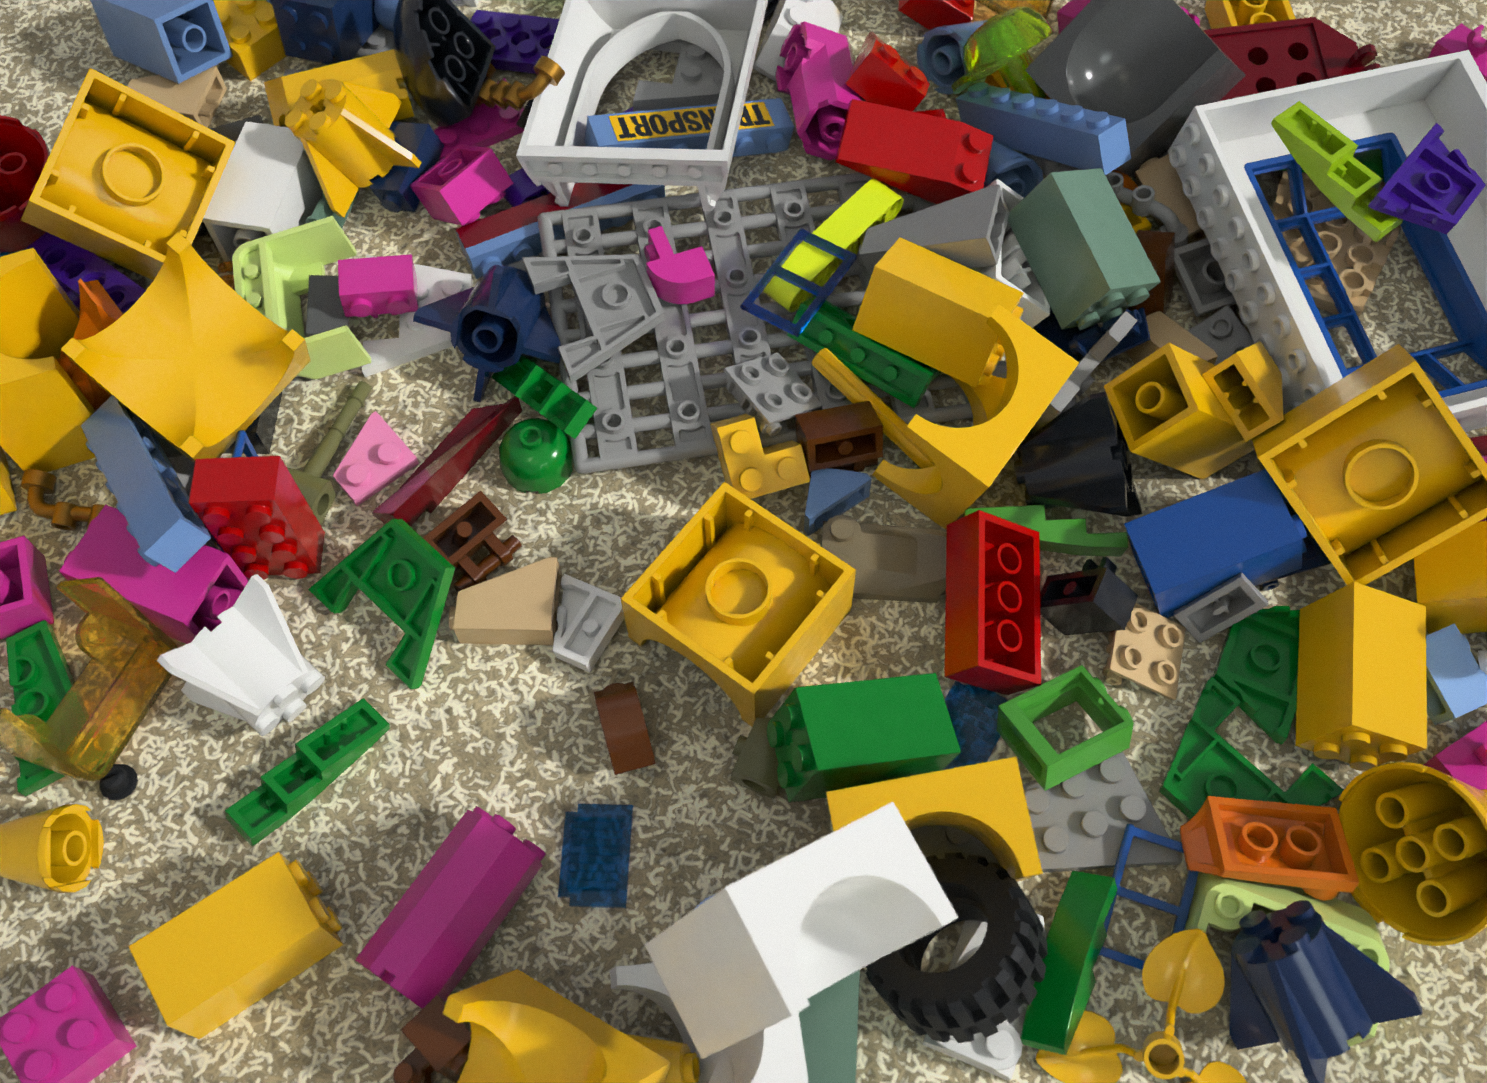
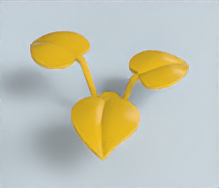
(1176, 971)

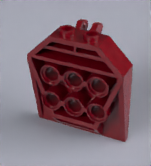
(1289, 54)

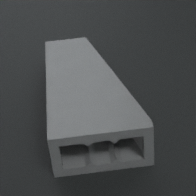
(960, 229)

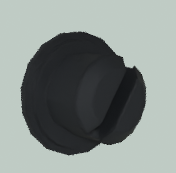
(118, 782)

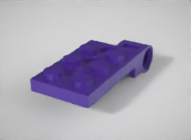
(517, 38)

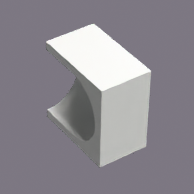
(797, 929)

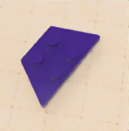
(1430, 186)

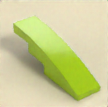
(1330, 164)

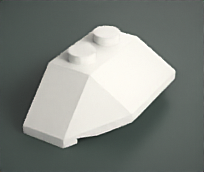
(788, 13)

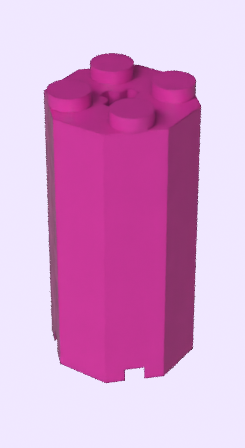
(452, 908)

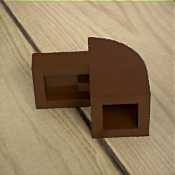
(624, 727)

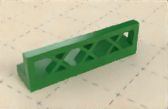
(866, 358)

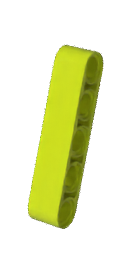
(845, 228)

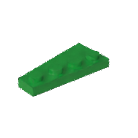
(39, 685)

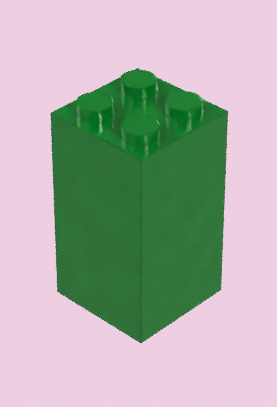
(860, 734)

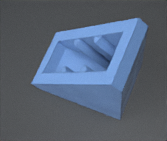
(833, 494)

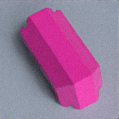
(815, 79)

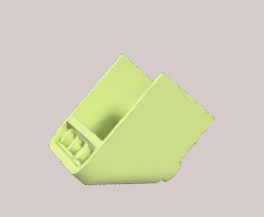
(275, 273)
(1225, 901)

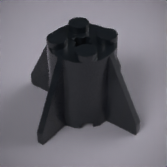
(1079, 462)

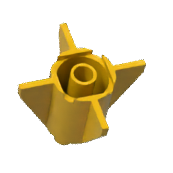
(347, 137)

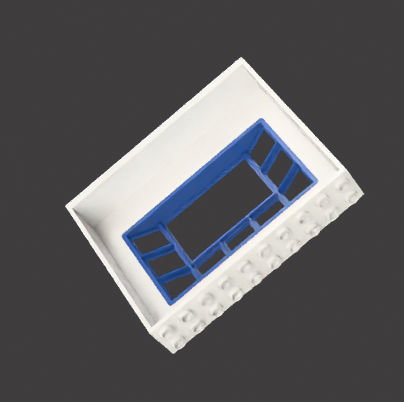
(1376, 108)

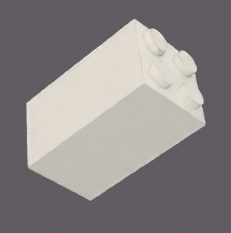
(262, 188)

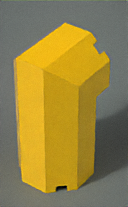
(372, 71)

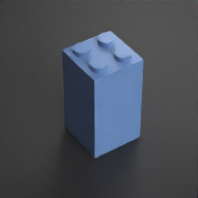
(164, 35)

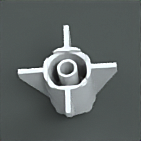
(247, 663)

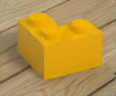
(753, 468)

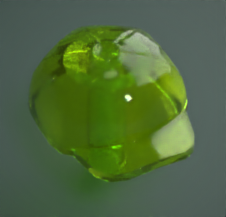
(1004, 46)

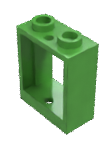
(1047, 766)

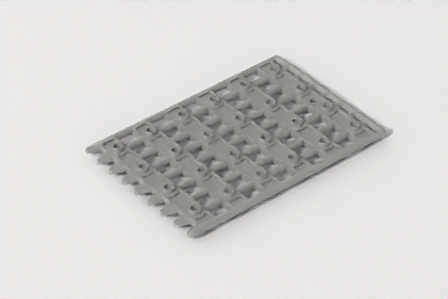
(674, 338)

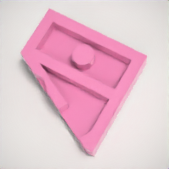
(373, 461)

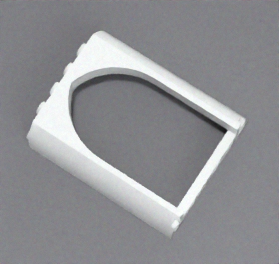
(591, 47)

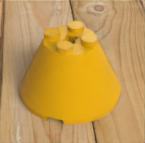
(1418, 851)

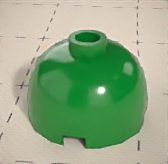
(535, 456)

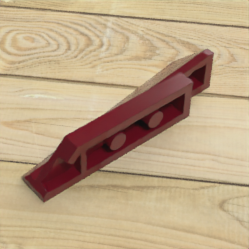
(449, 462)

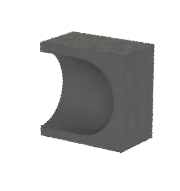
(1138, 65)

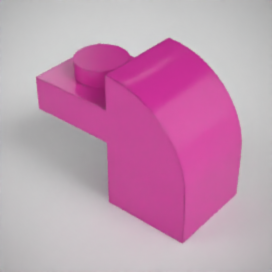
(679, 276)

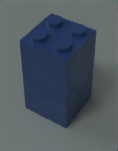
(324, 28)

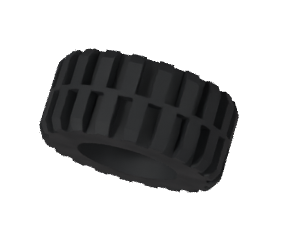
(988, 984)

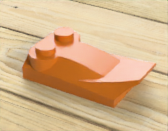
(95, 315)
(1271, 845)

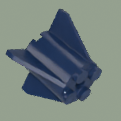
(495, 323)
(1307, 988)

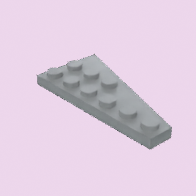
(1074, 823)

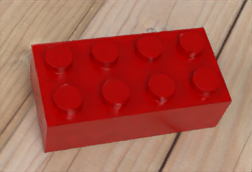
(258, 515)
(992, 604)

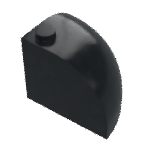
(440, 58)

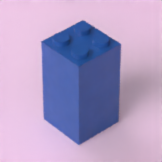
(1214, 538)

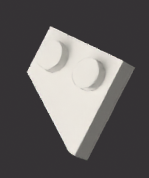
(585, 623)

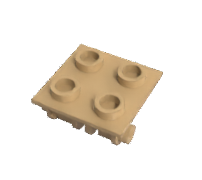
(1146, 652)

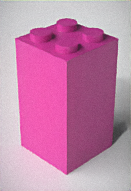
(172, 601)

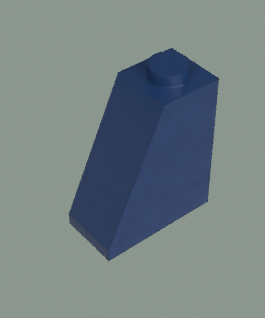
(394, 187)

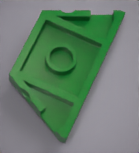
(1262, 668)

